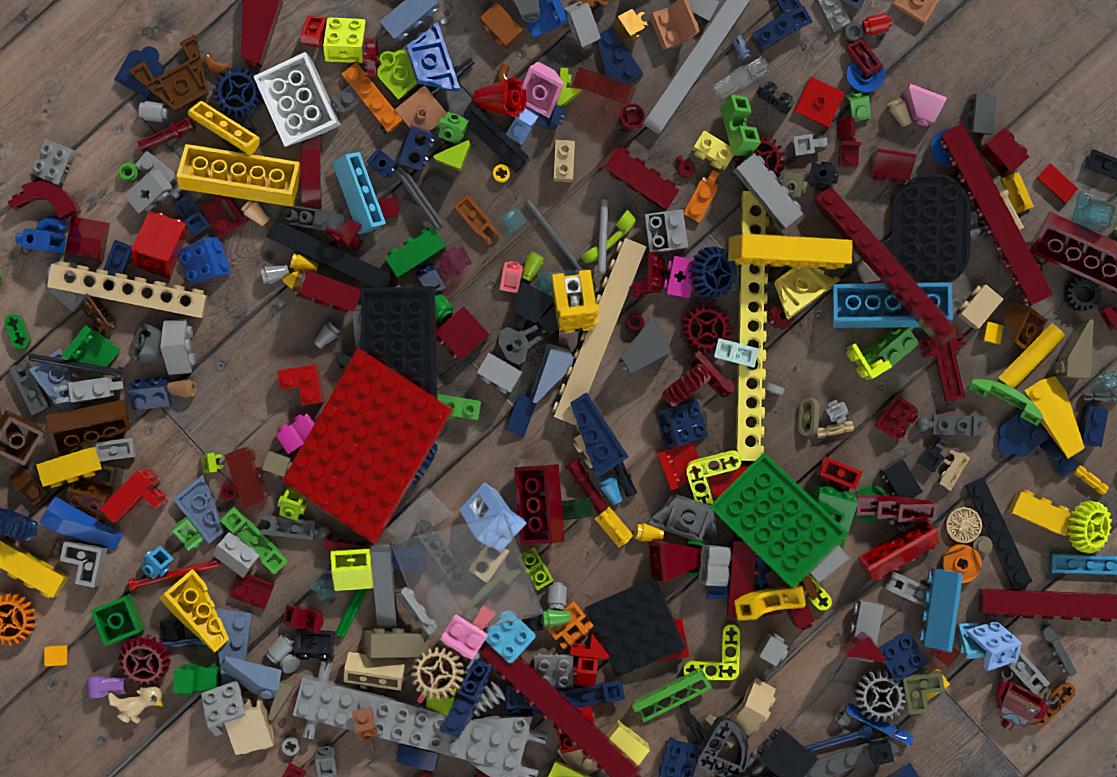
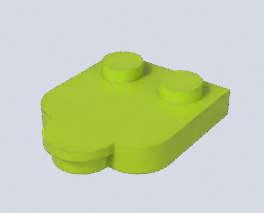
(397, 73)

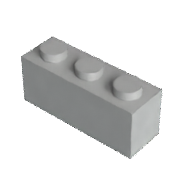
(867, 619)

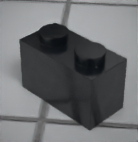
(900, 480)

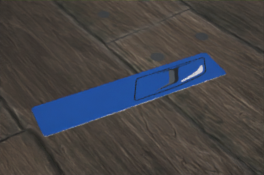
(882, 726)

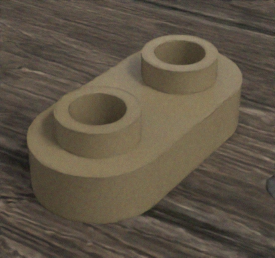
(808, 417)

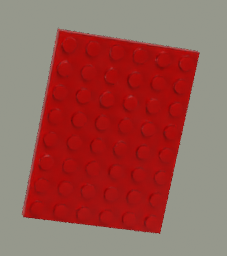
(367, 445)

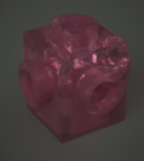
(457, 259)

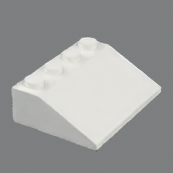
(297, 100)

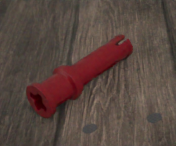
(175, 130)
(582, 478)

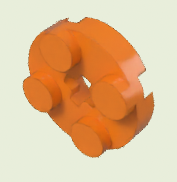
(964, 552)

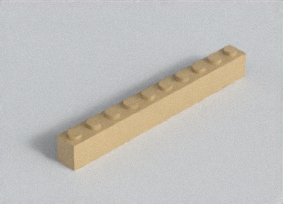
(596, 340)

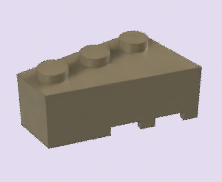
(394, 643)

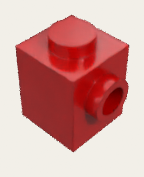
(586, 671)

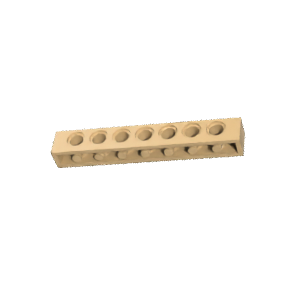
(58, 280)

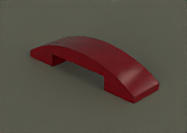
(311, 172)

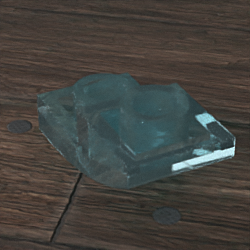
(544, 279)

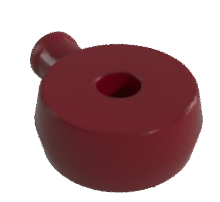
(685, 163)

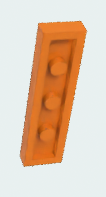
(372, 97)

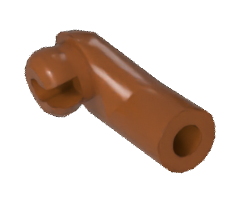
(215, 67)
(503, 72)

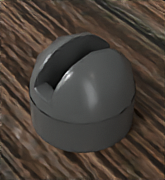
(842, 719)

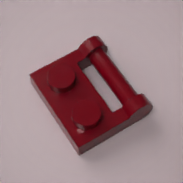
(219, 218)

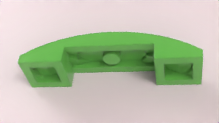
(1010, 395)
(251, 536)

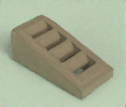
(280, 698)

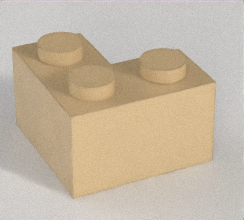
(754, 707)

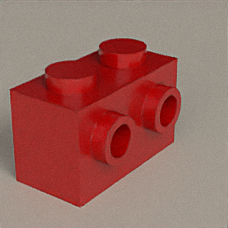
(840, 473)

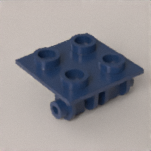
(902, 656)
(678, 759)

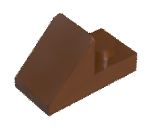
(28, 485)

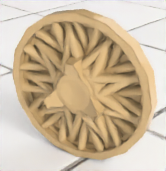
(963, 525)

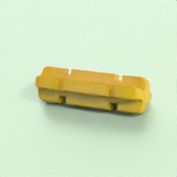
(1091, 480)

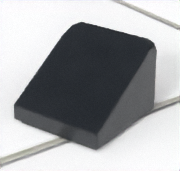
(172, 630)

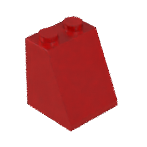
(159, 244)

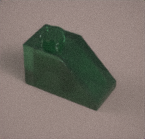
(576, 508)

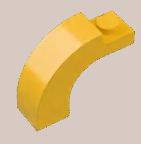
(770, 599)

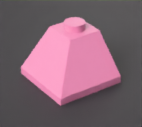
(542, 88)
(923, 104)

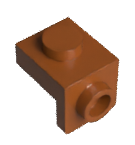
(364, 723)

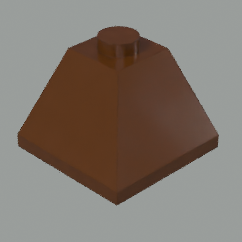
(1023, 324)

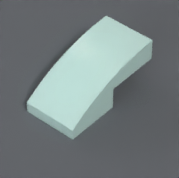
(736, 352)

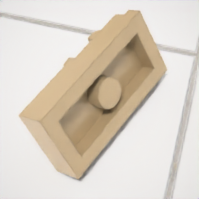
(956, 467)

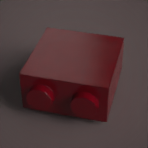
(462, 334)

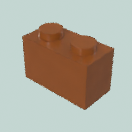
(501, 25)

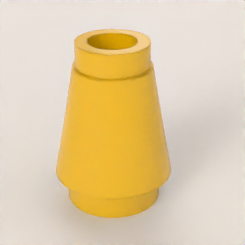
(301, 261)
(648, 533)

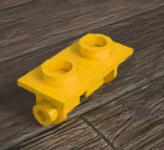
(1017, 192)
(614, 527)

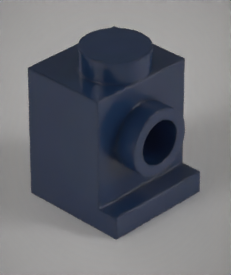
(376, 158)

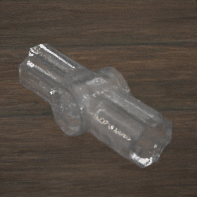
(741, 78)

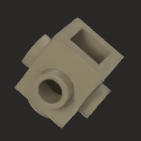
(798, 180)

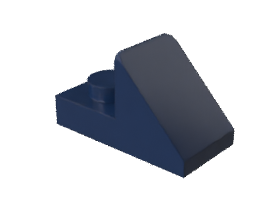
(1057, 457)

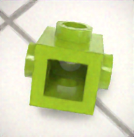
(292, 504)

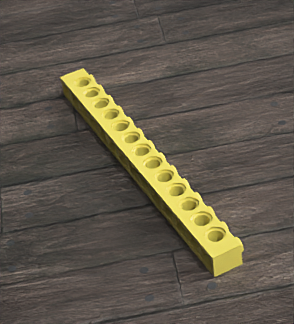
(745, 335)

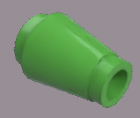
(555, 617)

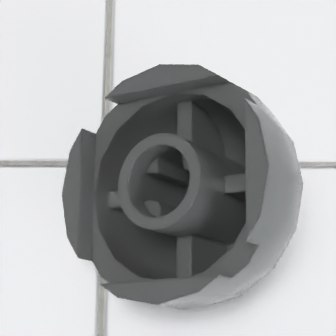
(146, 344)

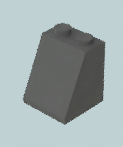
(645, 348)

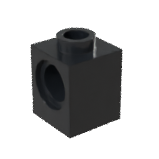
(880, 752)

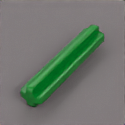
(351, 612)

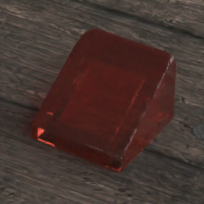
(945, 657)

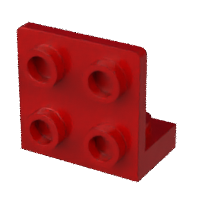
(675, 462)

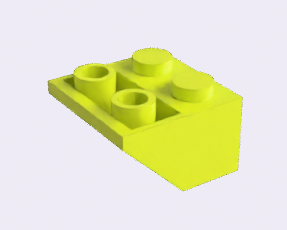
(351, 569)

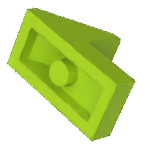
(567, 94)

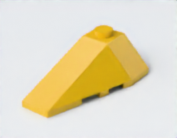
(1057, 414)

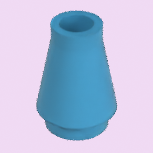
(610, 489)

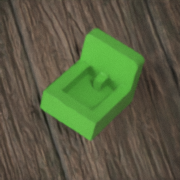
(859, 105)
(187, 534)

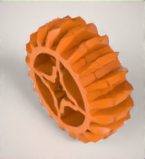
(24, 626)

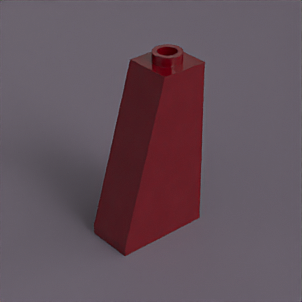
(258, 26)

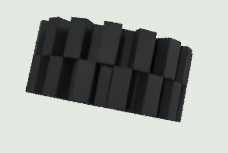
(1071, 296)

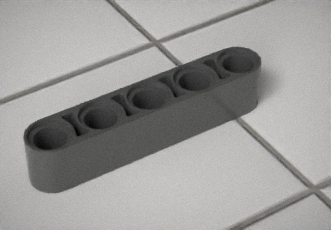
(384, 584)

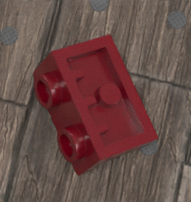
(897, 418)

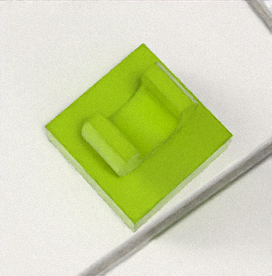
(209, 462)

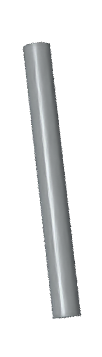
(603, 236)

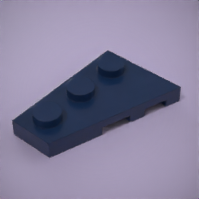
(616, 58)

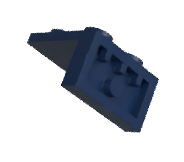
(681, 424)

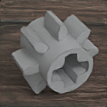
(837, 412)

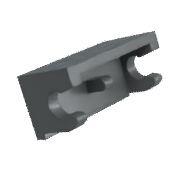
(980, 114)

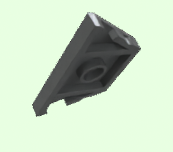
(687, 519)

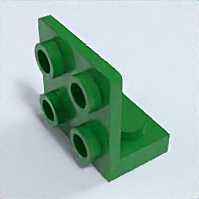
(92, 349)

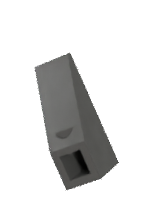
(312, 218)

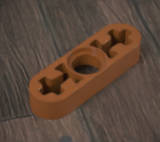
(1060, 704)

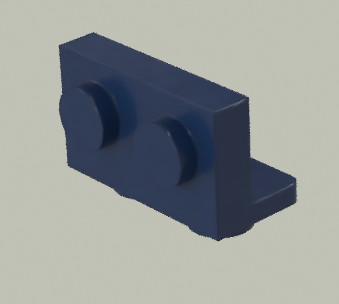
(149, 393)

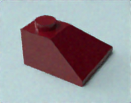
(87, 238)

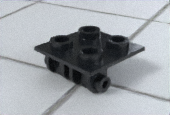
(770, 89)

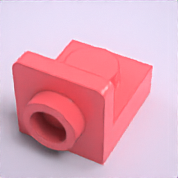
(511, 277)

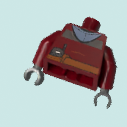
(1020, 705)

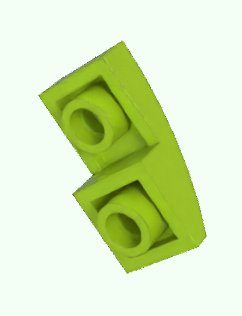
(536, 569)

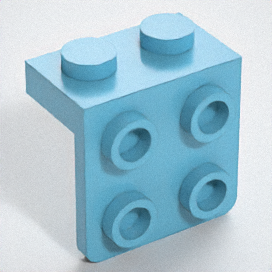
(510, 639)

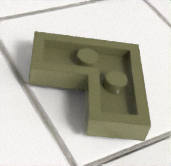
(918, 686)

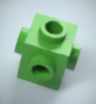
(452, 127)

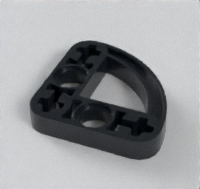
(711, 752)

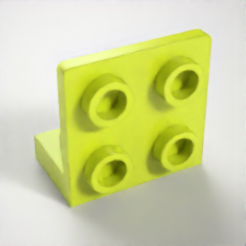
(344, 40)
(864, 370)

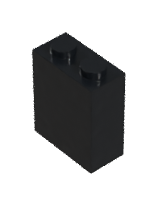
(786, 755)

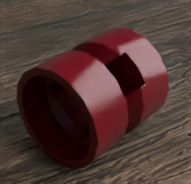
(632, 117)

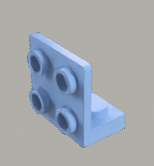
(998, 643)

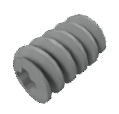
(488, 696)

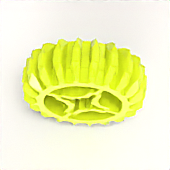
(1089, 527)

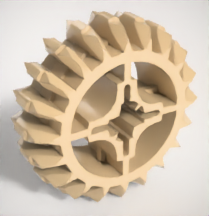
(439, 665)

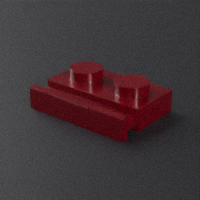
(252, 590)

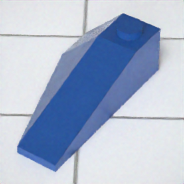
(75, 524)

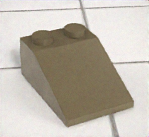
(1077, 353)

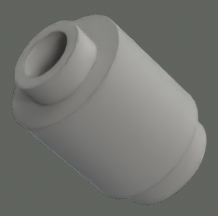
(153, 111)
(557, 596)
(280, 648)

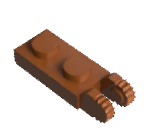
(475, 217)

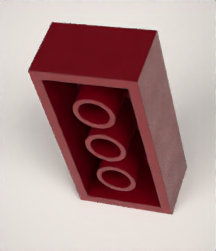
(539, 503)

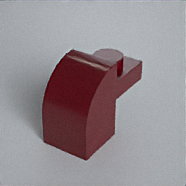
(303, 617)

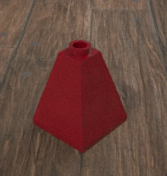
(672, 560)

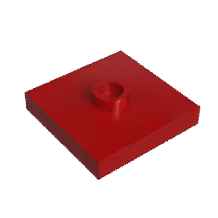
(819, 102)

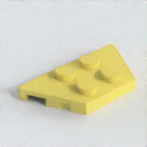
(801, 287)

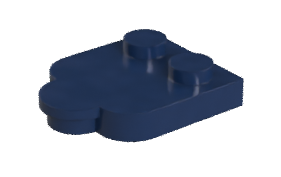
(150, 57)
(1019, 436)

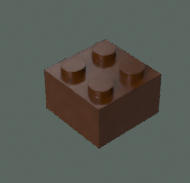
(18, 437)

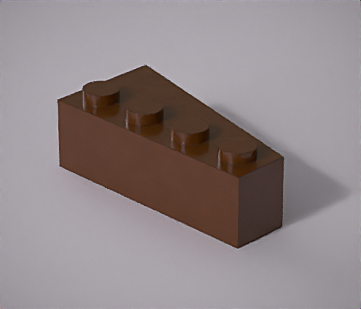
(86, 425)

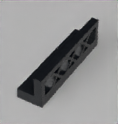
(496, 140)

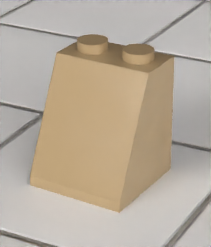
(253, 729)

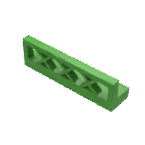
(670, 690)

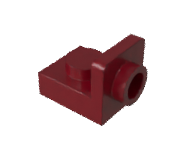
(849, 153)
(1109, 316)

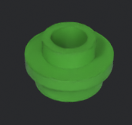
(122, 172)

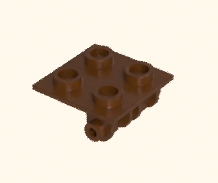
(92, 309)

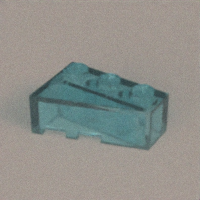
(1093, 212)

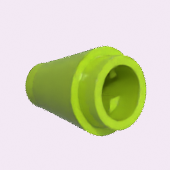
(532, 265)

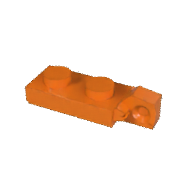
(702, 197)

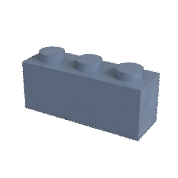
(408, 16)

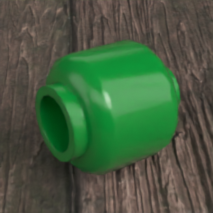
(443, 308)

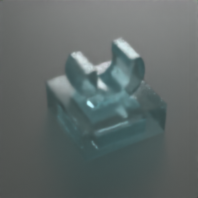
(514, 219)

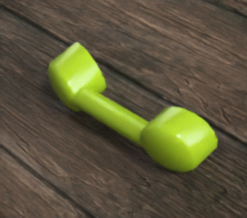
(624, 224)

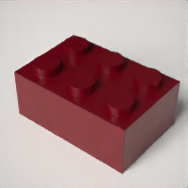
(326, 291)

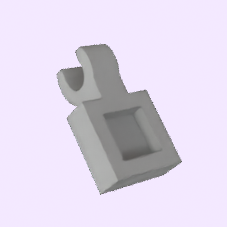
(805, 144)

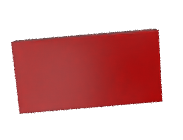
(1057, 183)

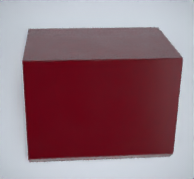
(862, 648)

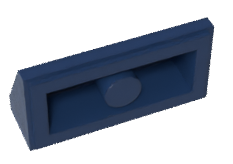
(521, 415)

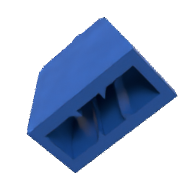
(41, 241)

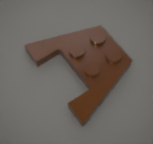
(180, 85)

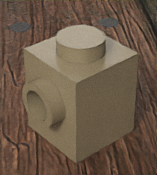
(277, 464)

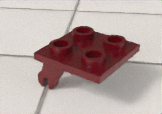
(654, 281)

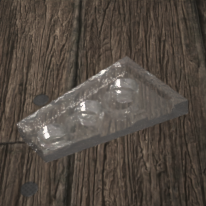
(424, 507)

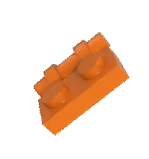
(576, 617)

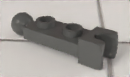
(952, 425)
(295, 529)

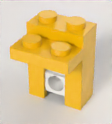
(576, 316)

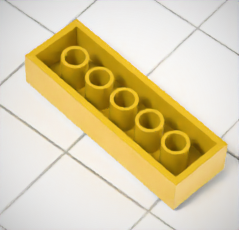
(239, 175)
(789, 251)

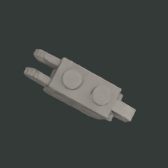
(88, 390)

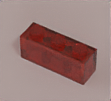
(604, 86)
(247, 477)

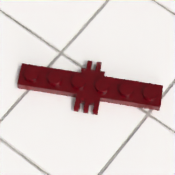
(947, 365)

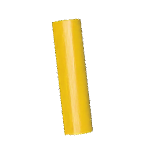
(224, 127)
(1032, 356)

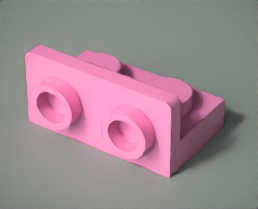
(463, 637)

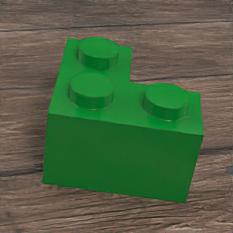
(194, 678)

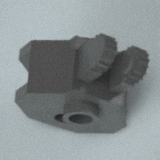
(519, 342)

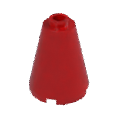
(502, 97)

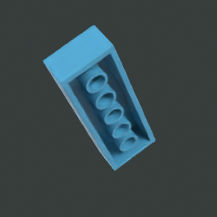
(877, 307)

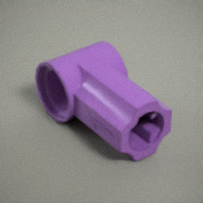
(100, 686)

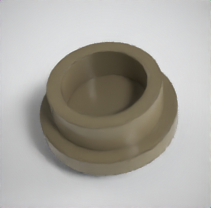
(982, 545)

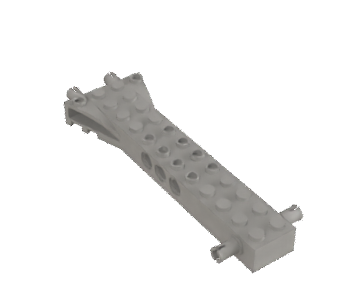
(487, 742)

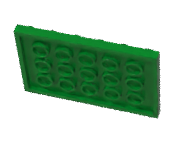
(778, 520)

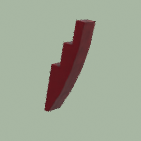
(901, 508)

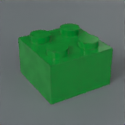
(118, 619)

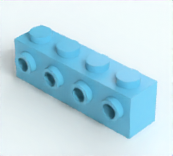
(358, 192)

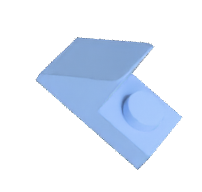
(523, 125)

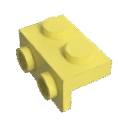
(713, 150)

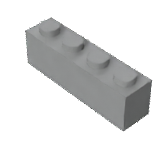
(768, 191)

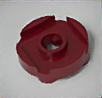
(370, 57)

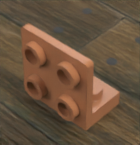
(674, 24)

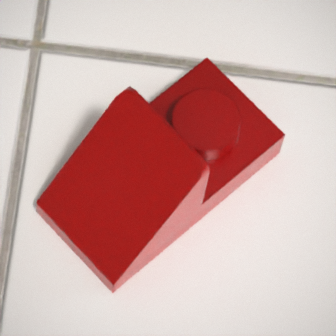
(313, 31)
(594, 650)

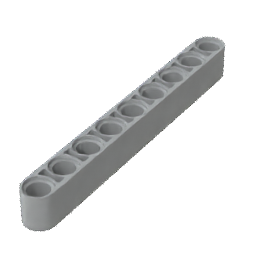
(695, 64)

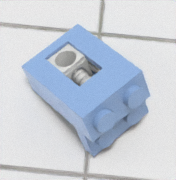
(487, 503)

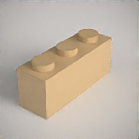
(374, 671)

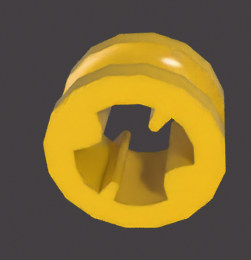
(505, 168)

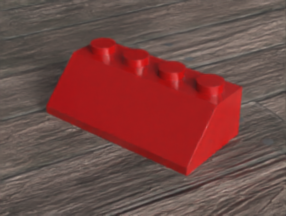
(899, 550)

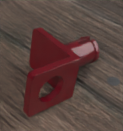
(347, 234)

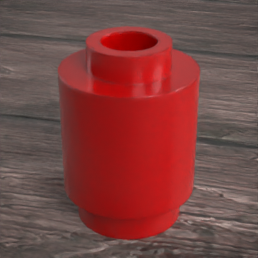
(876, 24)

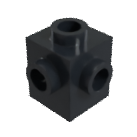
(823, 175)

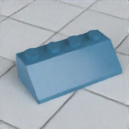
(940, 609)

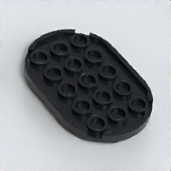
(932, 228)

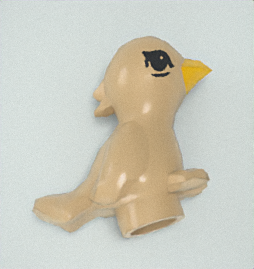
(131, 707)

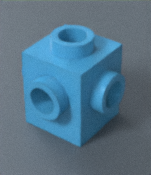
(156, 562)

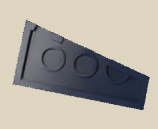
(598, 438)

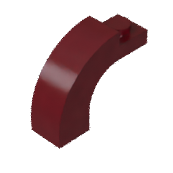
(61, 200)

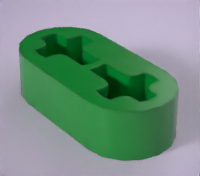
(13, 333)

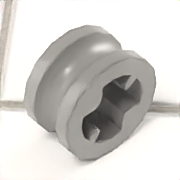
(294, 741)

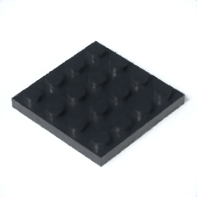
(636, 627)

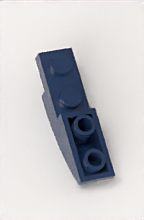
(467, 699)

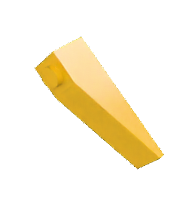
(195, 609)

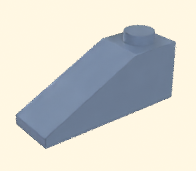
(551, 370)
(255, 677)

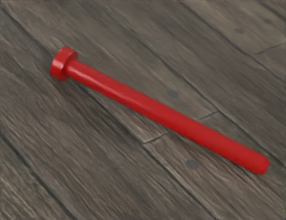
(134, 584)

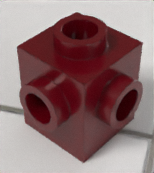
(775, 320)

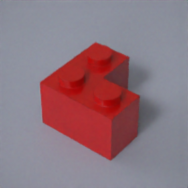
(306, 379)

